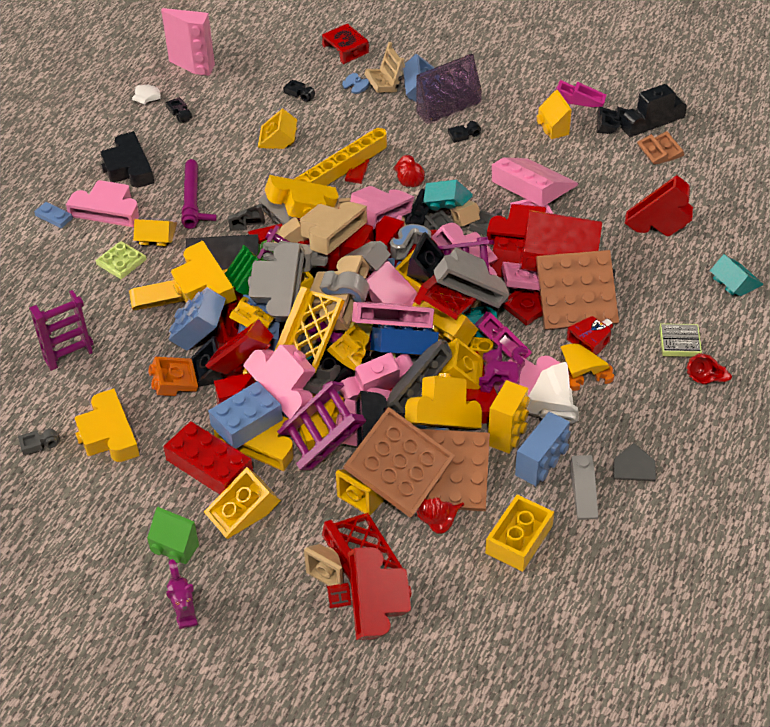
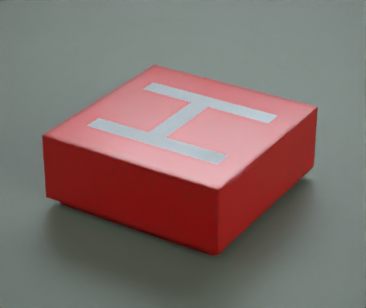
(339, 595)

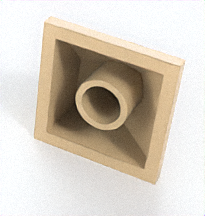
(323, 564)

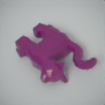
(499, 371)
(181, 597)

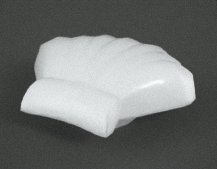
(146, 93)

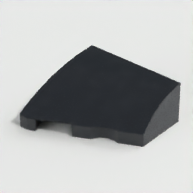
(609, 120)

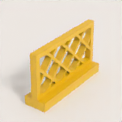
(296, 325)

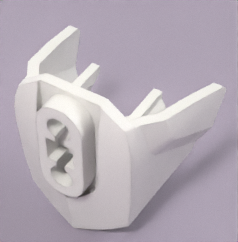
(553, 394)

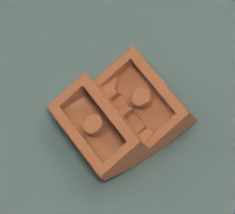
(661, 148)

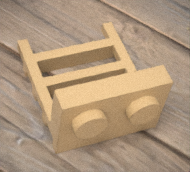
(384, 79)

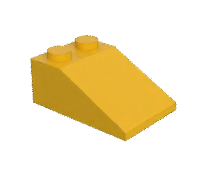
(242, 504)

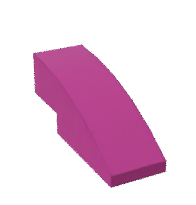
(581, 94)
(499, 334)

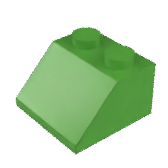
(172, 536)

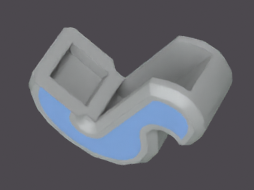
(407, 236)
(345, 283)

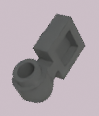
(33, 441)

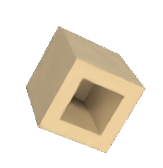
(465, 214)

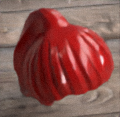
(409, 172)
(706, 369)
(438, 514)

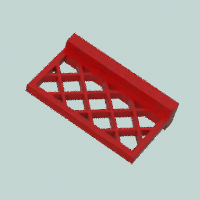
(431, 291)
(337, 540)

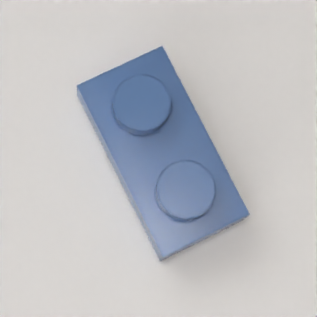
(53, 215)

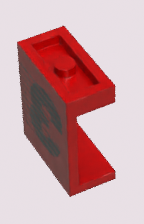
(347, 42)

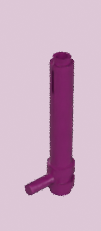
(190, 211)

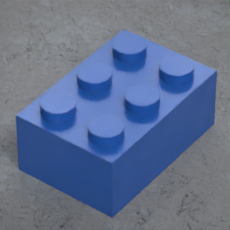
(402, 339)

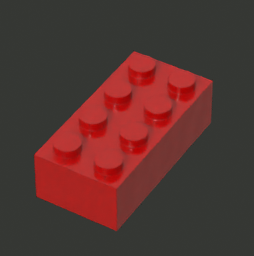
(206, 457)

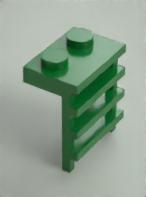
(241, 270)

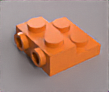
(172, 375)

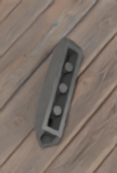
(427, 365)

